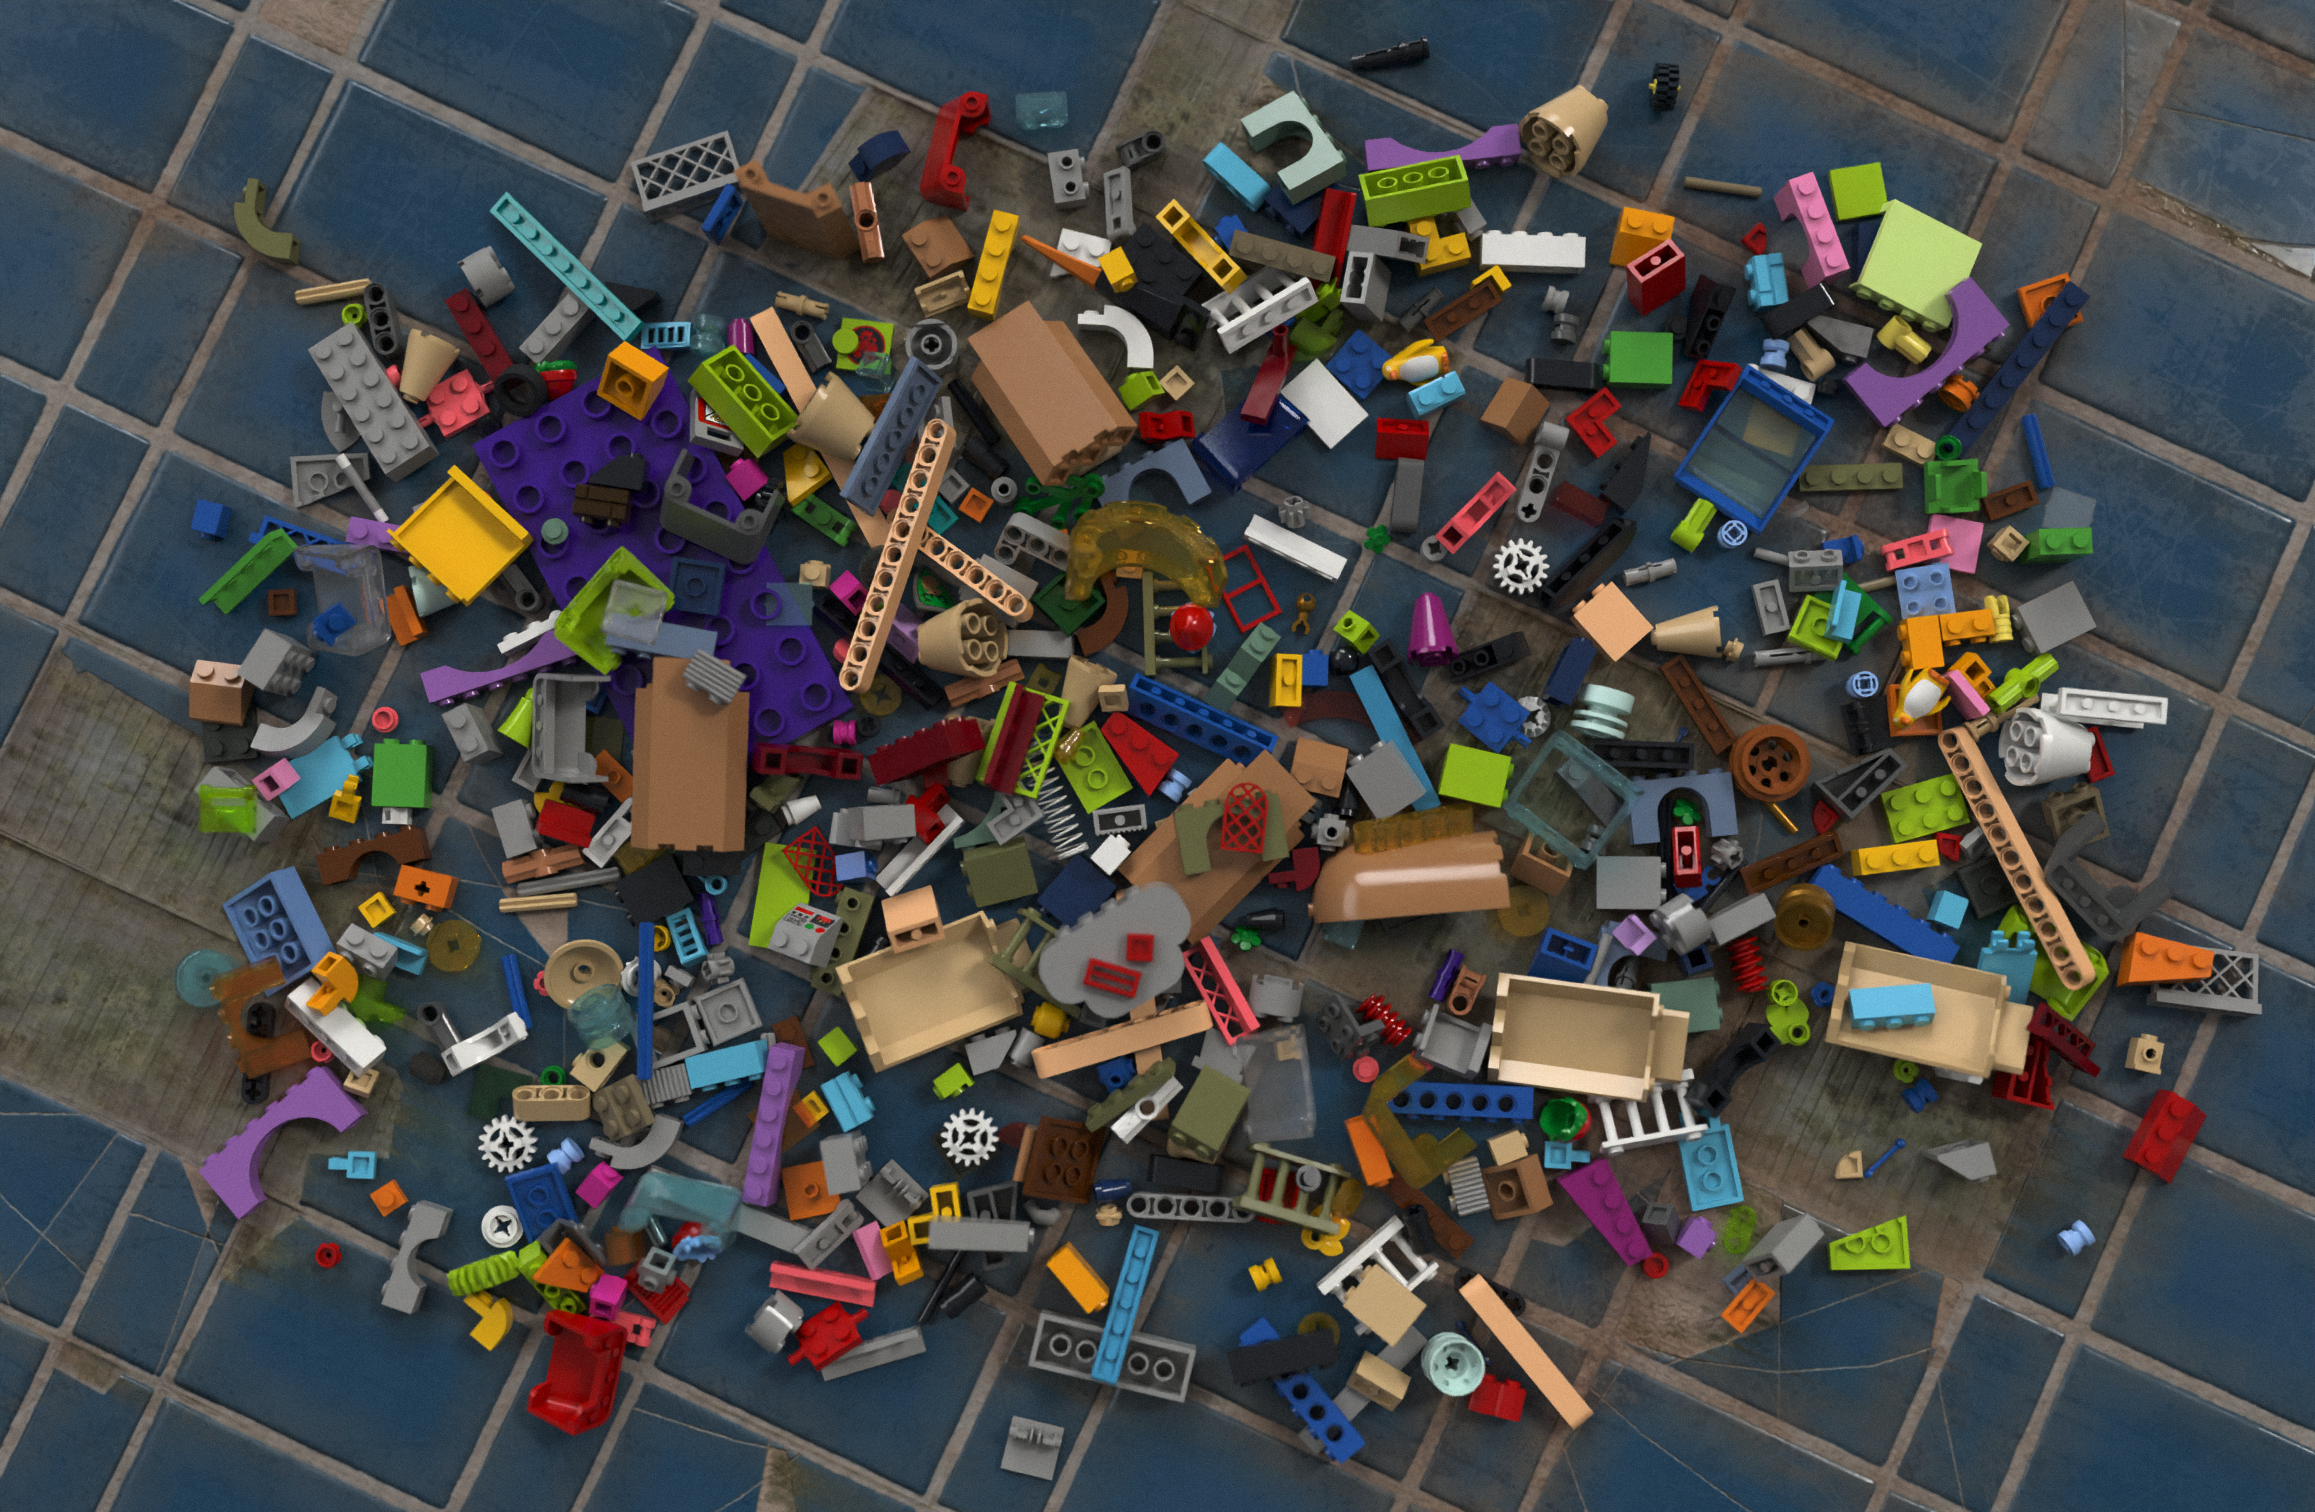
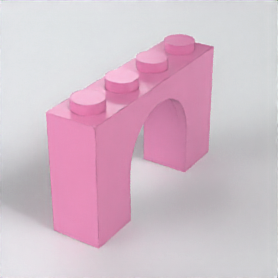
(1804, 200)

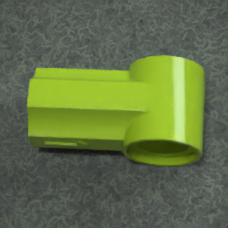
(1690, 530)

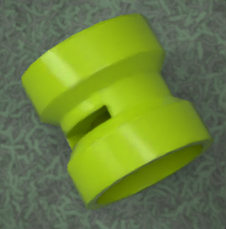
(1786, 991)

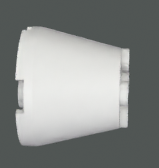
(2043, 747)

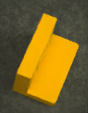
(1285, 680)

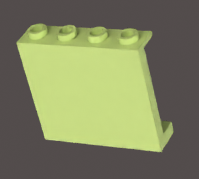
(1915, 266)

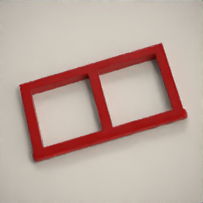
(1261, 579)

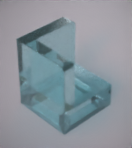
(876, 371)

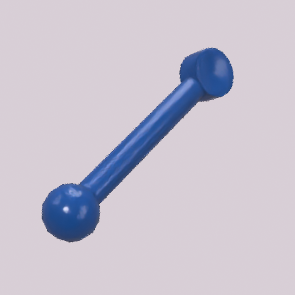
(1899, 1144)

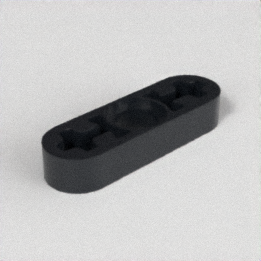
(1510, 1294)

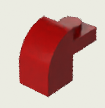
(1163, 427)
(927, 821)

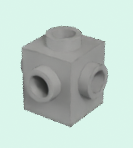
(1320, 836)
(657, 1270)

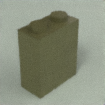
(999, 872)

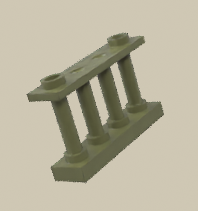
(1155, 637)
(1025, 975)
(1274, 1208)

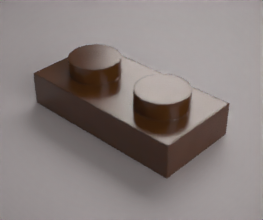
(2009, 500)
(791, 1032)

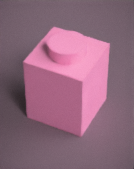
(276, 779)

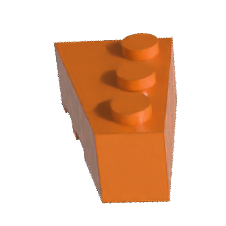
(2161, 961)

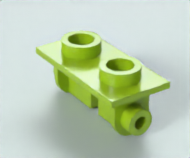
(1327, 295)

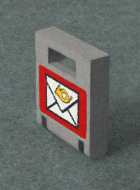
(705, 418)

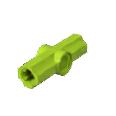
(2021, 683)

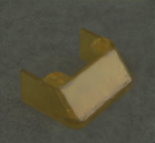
(1415, 1159)

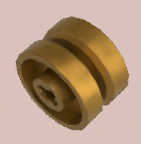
(1804, 917)

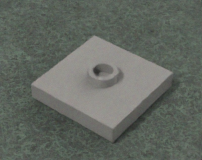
(728, 1011)

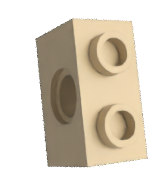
(594, 1076)

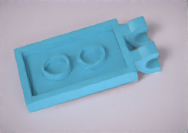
(323, 773)
(2012, 962)
(1710, 1167)

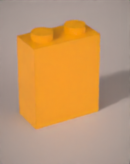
(1079, 1278)

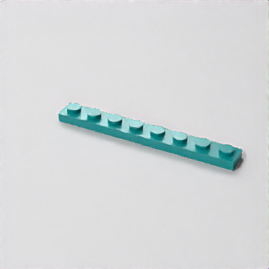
(567, 267)

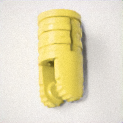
(2000, 617)

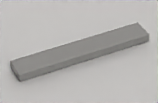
(1351, 1401)

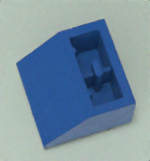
(1562, 957)

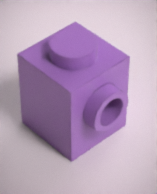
(1696, 1236)

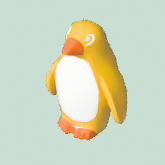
(1417, 363)
(1920, 697)

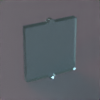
(796, 604)

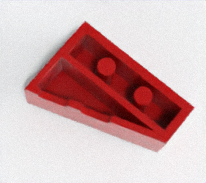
(1139, 750)
(2034, 1083)

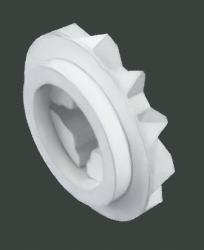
(1542, 718)
(630, 980)
(491, 1223)

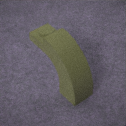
(250, 221)

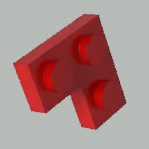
(1705, 378)
(1588, 424)

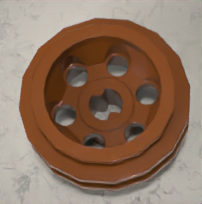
(1786, 741)

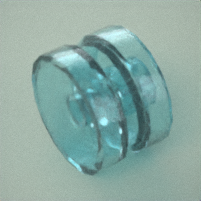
(192, 974)
(601, 1016)

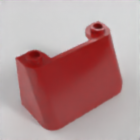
(941, 180)
(580, 1372)

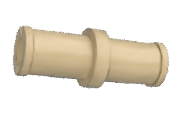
(802, 305)

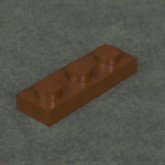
(1463, 311)

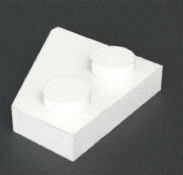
(1082, 247)

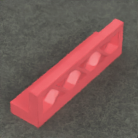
(1227, 986)
(823, 1283)

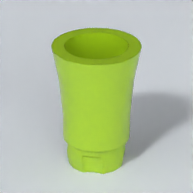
(519, 723)

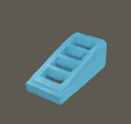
(686, 327)
(697, 957)

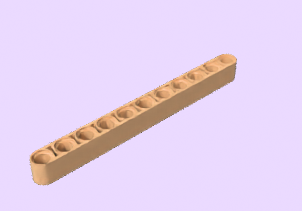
(801, 390)
(901, 569)
(2016, 870)

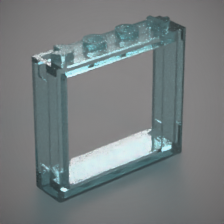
(1597, 768)

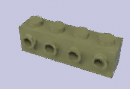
(856, 910)

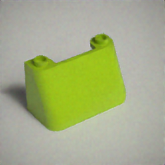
(583, 617)
(2045, 978)

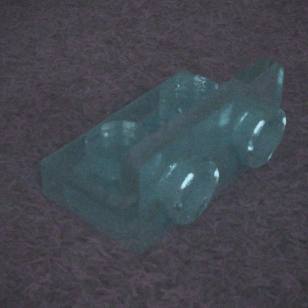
(1041, 109)

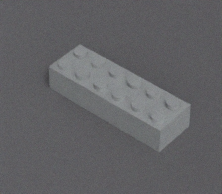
(373, 402)
(1149, 1365)

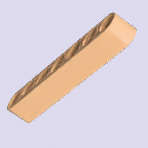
(969, 572)
(1122, 1039)
(1526, 1351)

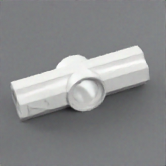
(1134, 1120)

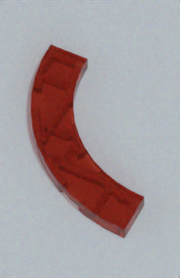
(1335, 705)

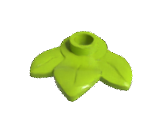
(1785, 1020)

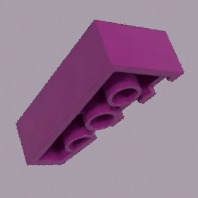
(1604, 1205)

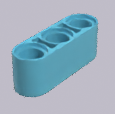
(1237, 176)

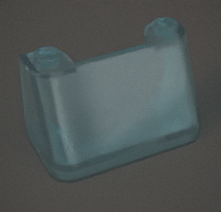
(687, 1199)

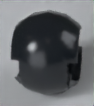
(1343, 660)

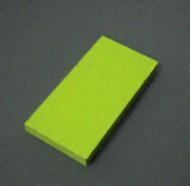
(778, 891)

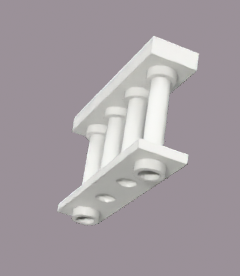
(1264, 316)
(2105, 707)
(1690, 1133)
(1372, 1248)

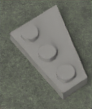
(321, 476)

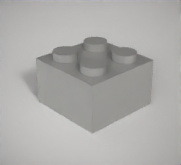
(881, 822)

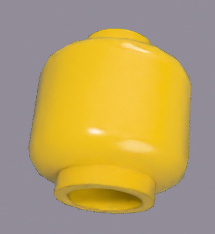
(1050, 1020)

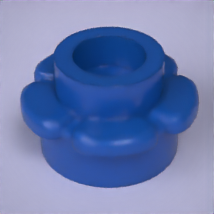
(1816, 993)

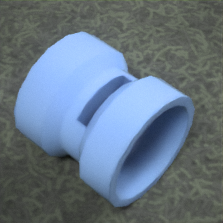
(1774, 354)
(1728, 538)
(1857, 687)
(1174, 785)
(566, 1155)
(2075, 1238)

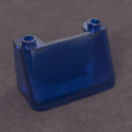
(1240, 448)

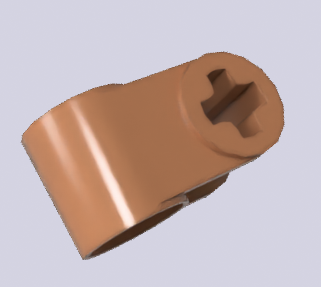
(1466, 989)

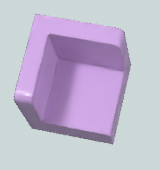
(1633, 935)

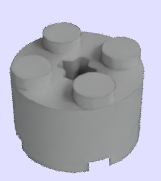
(487, 276)
(933, 332)
(1681, 925)
(1275, 997)
(774, 1321)

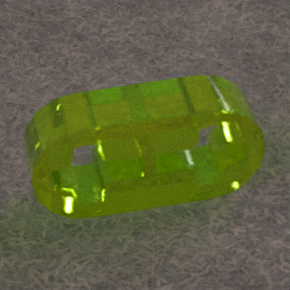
(1733, 1226)

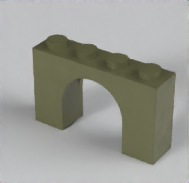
(1193, 824)

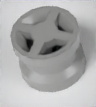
(1555, 300)
(1430, 553)

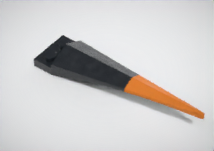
(1160, 310)

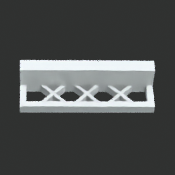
(1294, 548)
(917, 854)

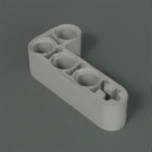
(1027, 539)

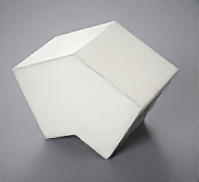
(397, 816)

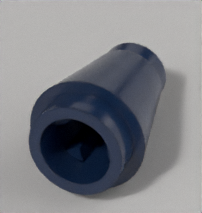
(1111, 1190)

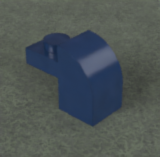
(878, 153)
(1695, 961)

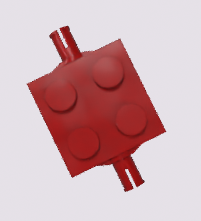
(828, 1336)

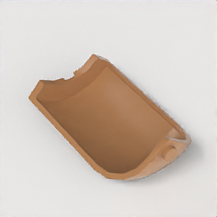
(1411, 880)

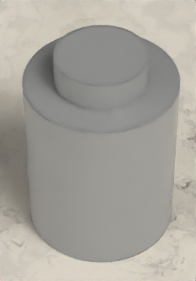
(1023, 1046)

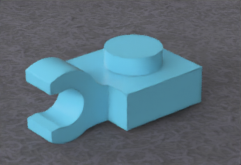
(1560, 1155)
(358, 1164)

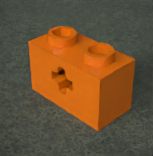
(441, 887)

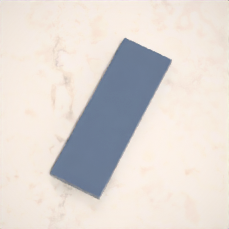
(891, 436)

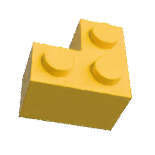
(1442, 252)
(945, 1201)

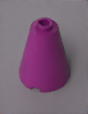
(1430, 633)

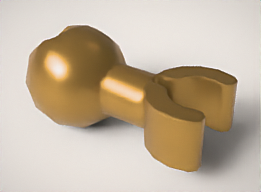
(1304, 608)

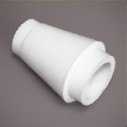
(800, 809)

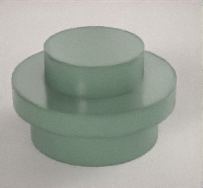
(555, 531)

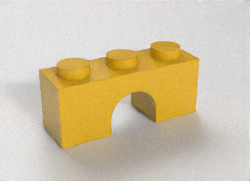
(1895, 857)

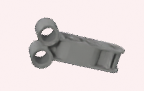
(1548, 442)

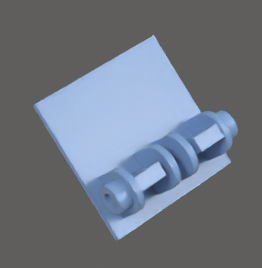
(1925, 590)

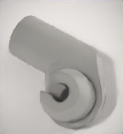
(1039, 1216)

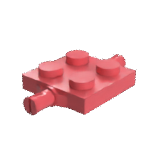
(457, 403)

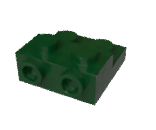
(1067, 614)

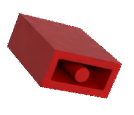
(1656, 277)

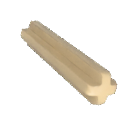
(331, 292)
(538, 902)

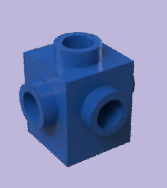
(1116, 1072)

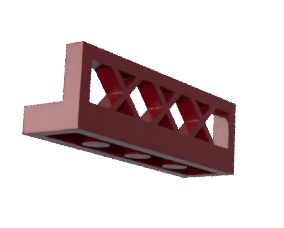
(1014, 741)
(2057, 1041)

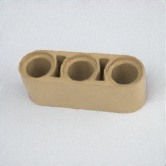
(551, 1103)

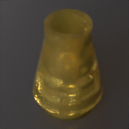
(1068, 745)

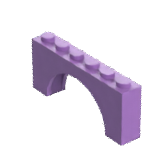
(1974, 325)
(235, 1169)

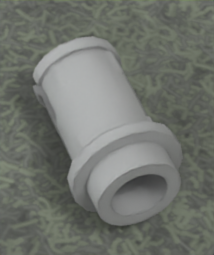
(883, 796)

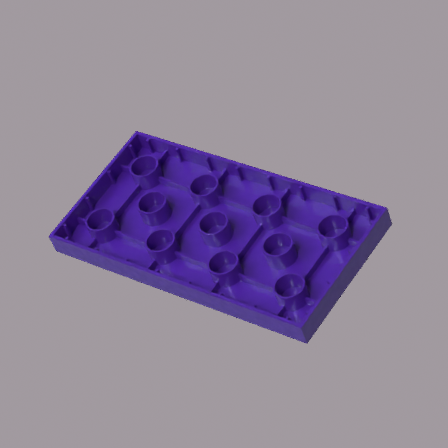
(578, 434)

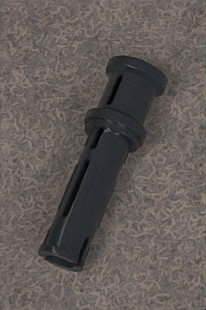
(1401, 52)

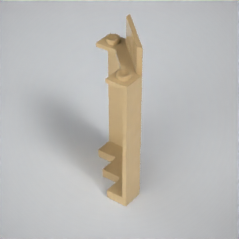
(933, 991)
(1972, 1023)
(1584, 1038)

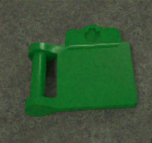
(1866, 606)

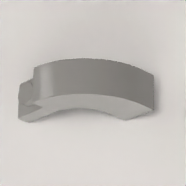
(303, 735)
(658, 1143)

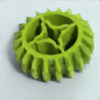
(483, 1273)

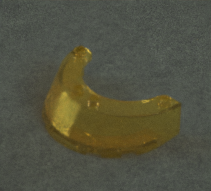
(1149, 538)

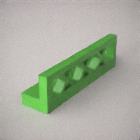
(250, 571)

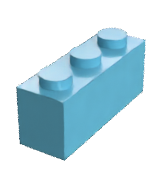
(1891, 1006)
(728, 1065)

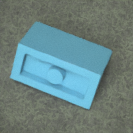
(1842, 614)
(410, 956)

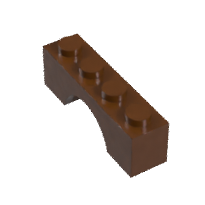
(342, 864)

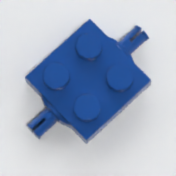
(1494, 717)

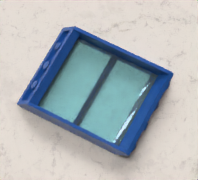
(1753, 449)

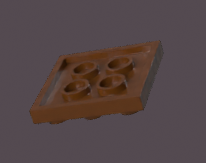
(1063, 1160)

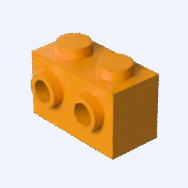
(1966, 626)
(1920, 643)

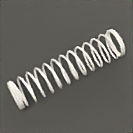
(1079, 847)

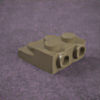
(2067, 808)
(622, 1108)

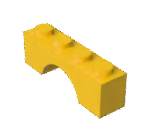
(1201, 247)
(992, 265)

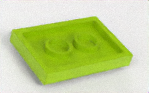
(1095, 771)
(1923, 808)

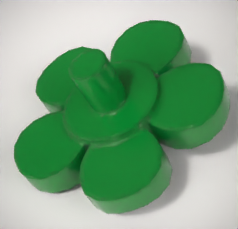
(1377, 538)
(1686, 812)
(1246, 938)

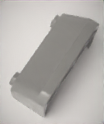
(561, 727)

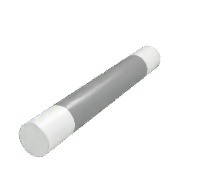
(361, 488)

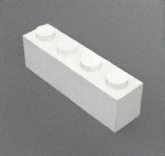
(1532, 252)
(338, 1030)

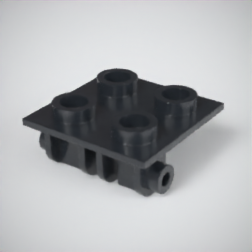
(1868, 725)

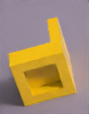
(1496, 277)

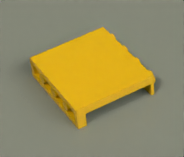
(461, 538)

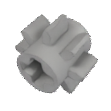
(1294, 512)
(1726, 853)
(718, 968)

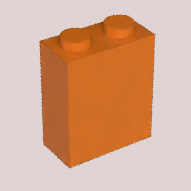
(1368, 1153)

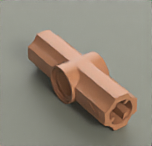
(869, 237)
(973, 688)
(543, 863)

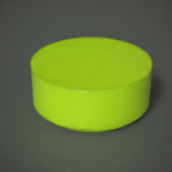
(845, 341)

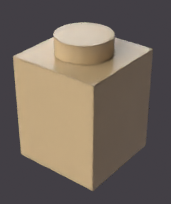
(1507, 1146)

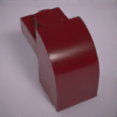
(1305, 870)

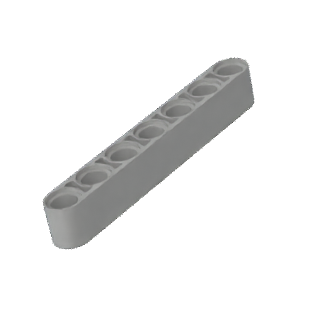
(763, 1224)

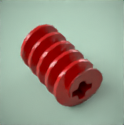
(1746, 965)
(1375, 1010)

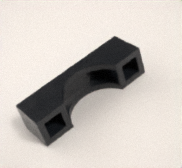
(1406, 695)
(1712, 1090)

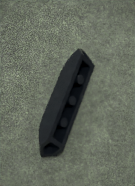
(1587, 564)

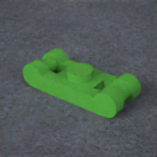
(825, 519)

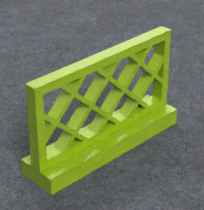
(1050, 743)

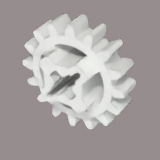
(1516, 556)
(961, 1127)
(509, 1155)

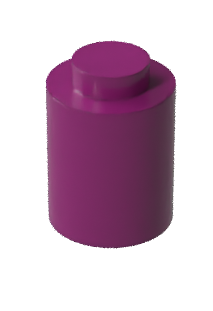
(741, 336)

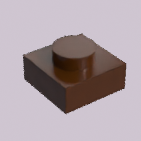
(282, 602)

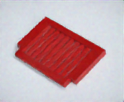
(664, 1304)

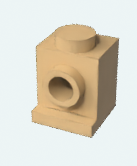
(2003, 544)
(817, 573)
(2137, 1057)

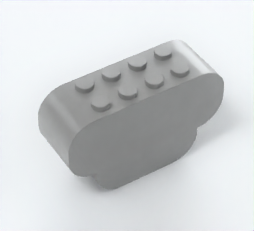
(1146, 910)

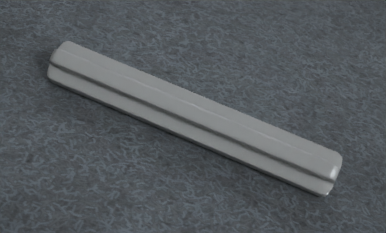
(569, 881)

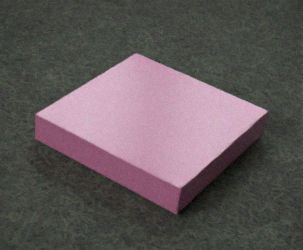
(1965, 539)
(1964, 696)

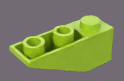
(560, 1298)

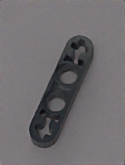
(252, 1020)

